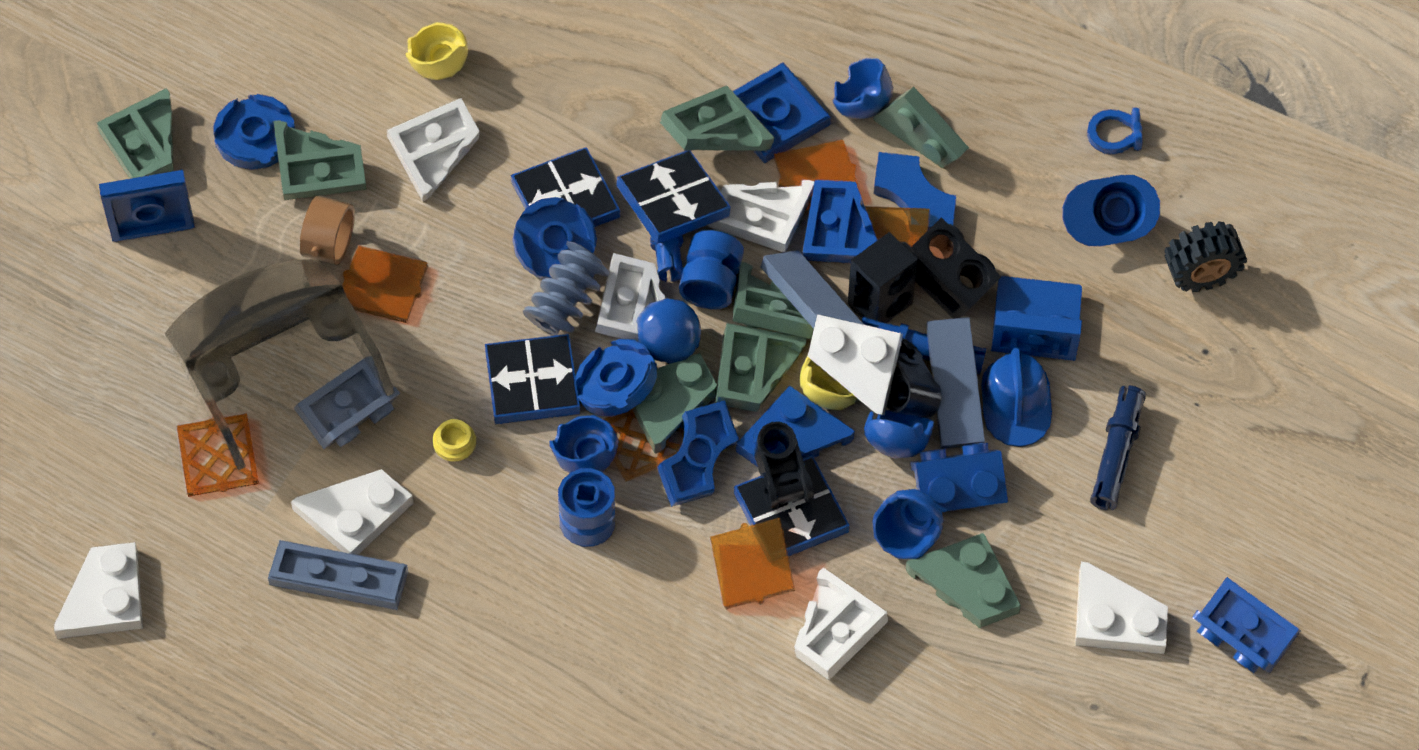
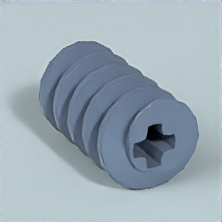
(565, 289)

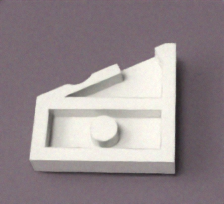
(434, 144)
(765, 212)
(626, 294)
(857, 358)
(354, 510)
(104, 594)
(1117, 614)
(836, 625)

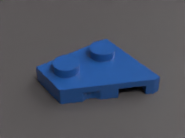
(837, 223)
(812, 425)

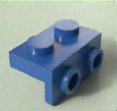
(962, 479)
(1247, 626)

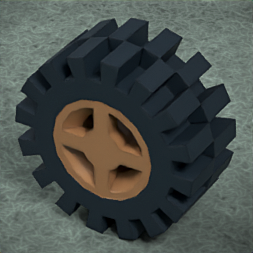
(1205, 256)

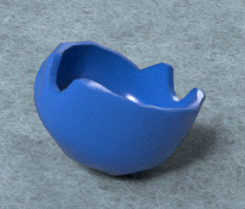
(865, 91)
(669, 330)
(898, 434)
(585, 444)
(907, 524)

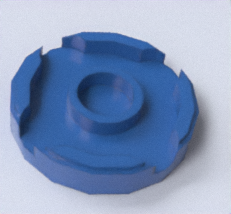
(247, 133)
(545, 230)
(616, 378)

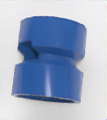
(711, 269)
(586, 507)

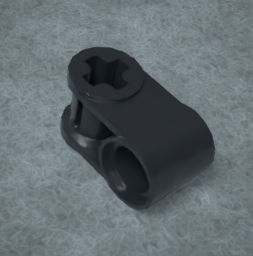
(912, 385)
(783, 474)

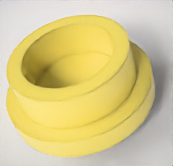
(454, 440)

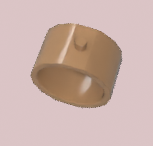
(327, 230)

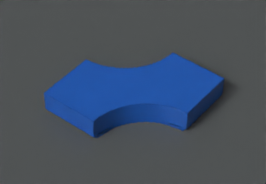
(903, 183)
(690, 471)

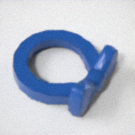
(1133, 140)

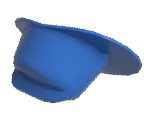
(1111, 210)
(1016, 399)

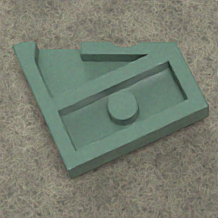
(716, 123)
(922, 128)
(142, 136)
(316, 164)
(766, 306)
(754, 364)
(676, 390)
(968, 579)

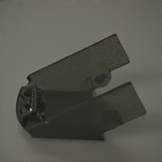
(253, 311)

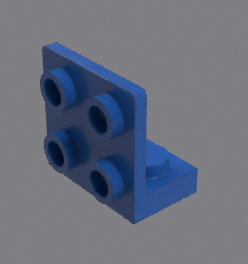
(1037, 318)

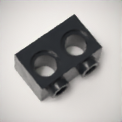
(942, 276)
(883, 279)

